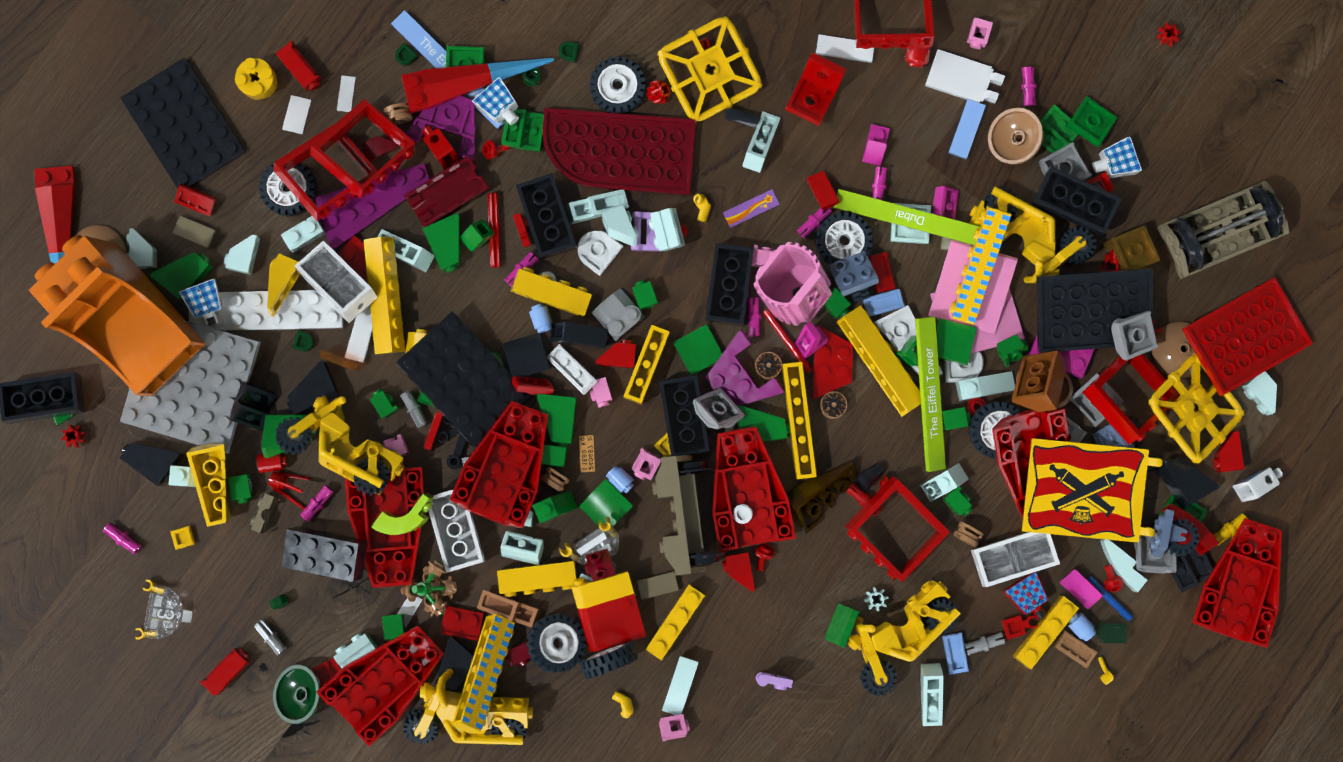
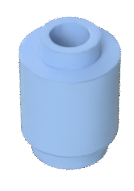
(541, 318)
(620, 479)
(1082, 626)

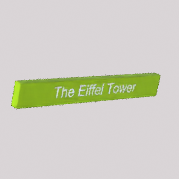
(930, 393)

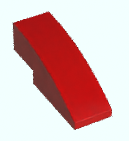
(1206, 539)

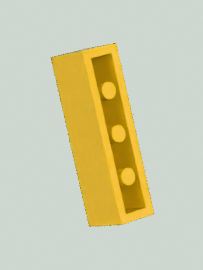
(550, 292)
(646, 364)
(536, 577)
(675, 622)
(1046, 632)

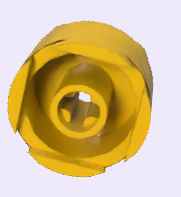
(256, 68)

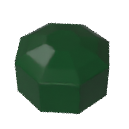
(532, 77)
(279, 602)

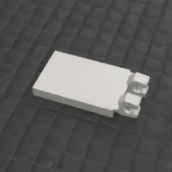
(963, 77)

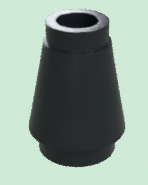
(869, 476)

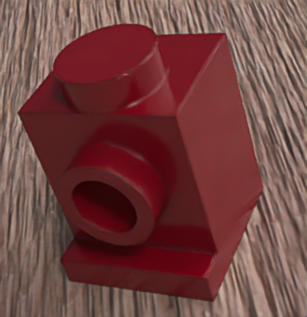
(518, 655)

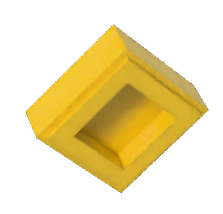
(663, 446)
(182, 537)

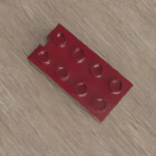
(446, 191)

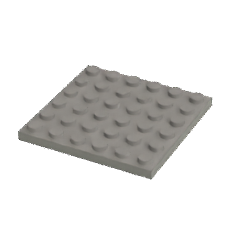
(201, 394)

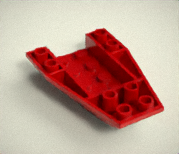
(1013, 445)
(504, 468)
(748, 477)
(388, 557)
(1244, 586)
(382, 683)

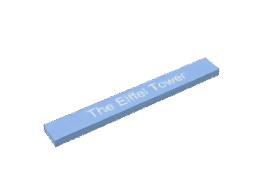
(430, 50)

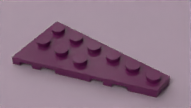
(361, 213)

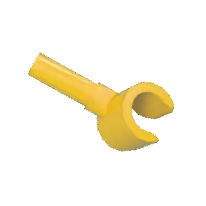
(1107, 677)

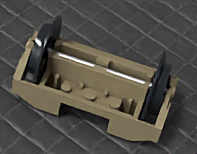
(1246, 217)
(686, 509)

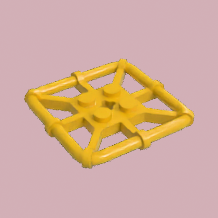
(714, 57)
(1185, 408)

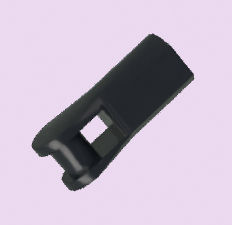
(742, 117)

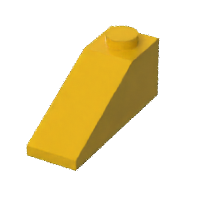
(281, 280)

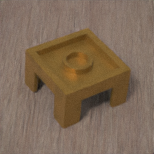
(1133, 249)

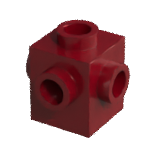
(599, 565)

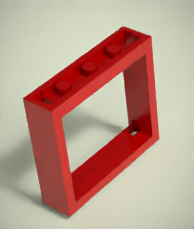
(903, 41)
(362, 110)
(300, 154)
(1112, 412)
(872, 505)

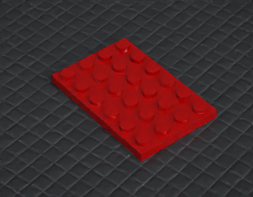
(1247, 336)

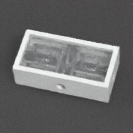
(336, 281)
(1014, 557)

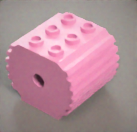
(784, 272)

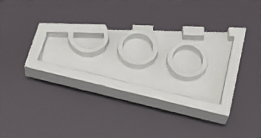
(899, 328)

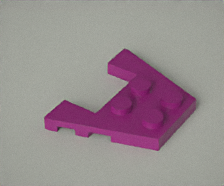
(453, 116)
(735, 380)

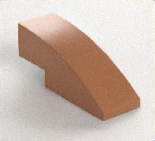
(509, 608)

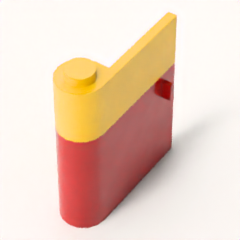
(608, 611)

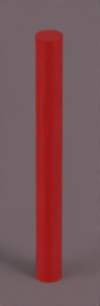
(788, 342)

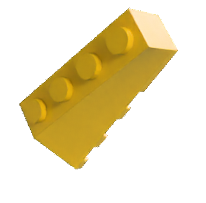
(209, 475)

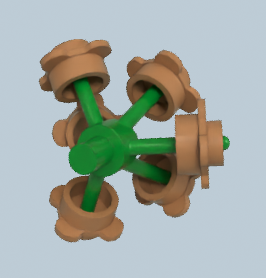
(431, 577)

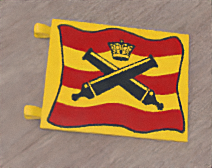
(1086, 490)

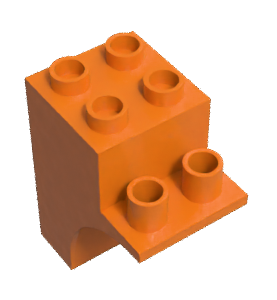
(115, 313)

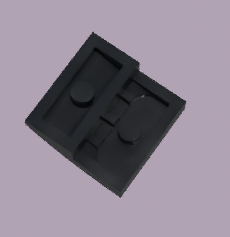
(526, 356)
(252, 405)
(1191, 570)

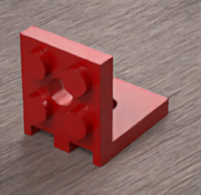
(819, 83)

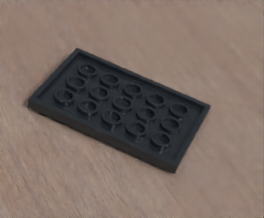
(182, 124)
(1080, 307)
(460, 378)

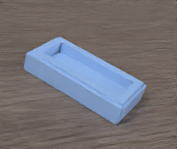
(884, 302)
(955, 653)

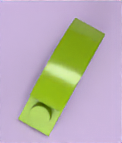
(395, 525)

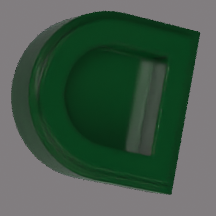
(568, 51)
(405, 55)
(303, 342)

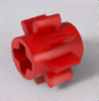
(1173, 34)
(658, 92)
(69, 439)

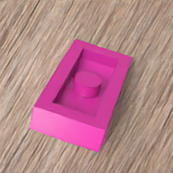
(875, 145)
(810, 340)

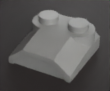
(1066, 160)
(618, 314)
(1134, 335)
(1087, 407)
(717, 410)
(1151, 564)

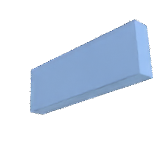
(966, 129)

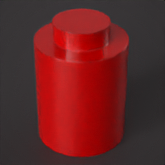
(271, 464)

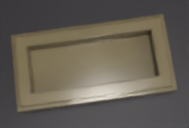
(194, 232)
(657, 585)

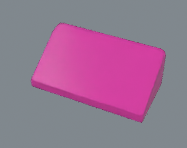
(945, 202)
(1080, 588)

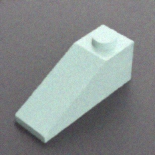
(761, 142)
(409, 252)
(985, 386)
(931, 694)

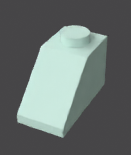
(243, 255)
(181, 476)

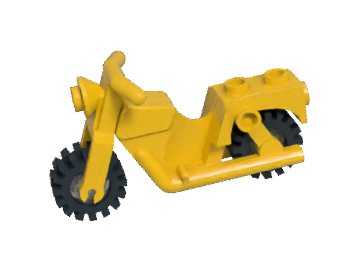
(1038, 233)
(336, 450)
(903, 641)
(506, 717)

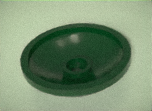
(296, 694)

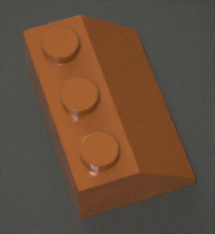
(1040, 381)

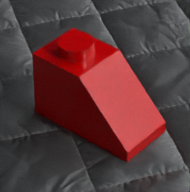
(619, 355)
(1229, 454)
(739, 569)

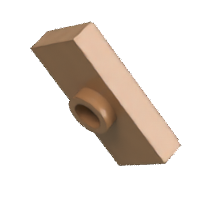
(1075, 649)

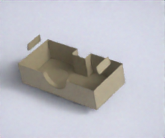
(260, 520)

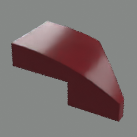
(378, 147)

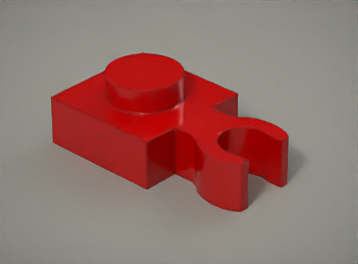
(522, 224)
(1016, 626)

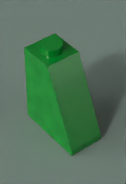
(446, 242)
(183, 273)
(560, 417)
(768, 426)
(269, 442)
(554, 507)

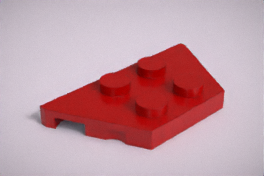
(832, 365)

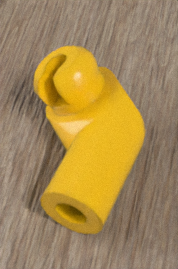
(703, 205)
(626, 704)

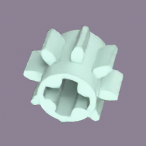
(881, 598)

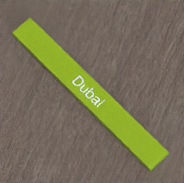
(906, 216)

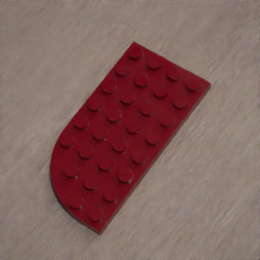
(621, 150)

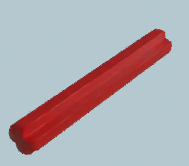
(493, 223)

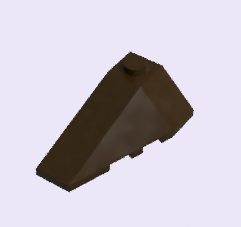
(815, 496)

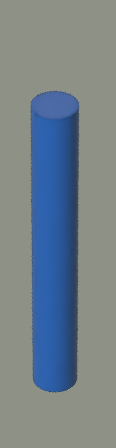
(1110, 599)

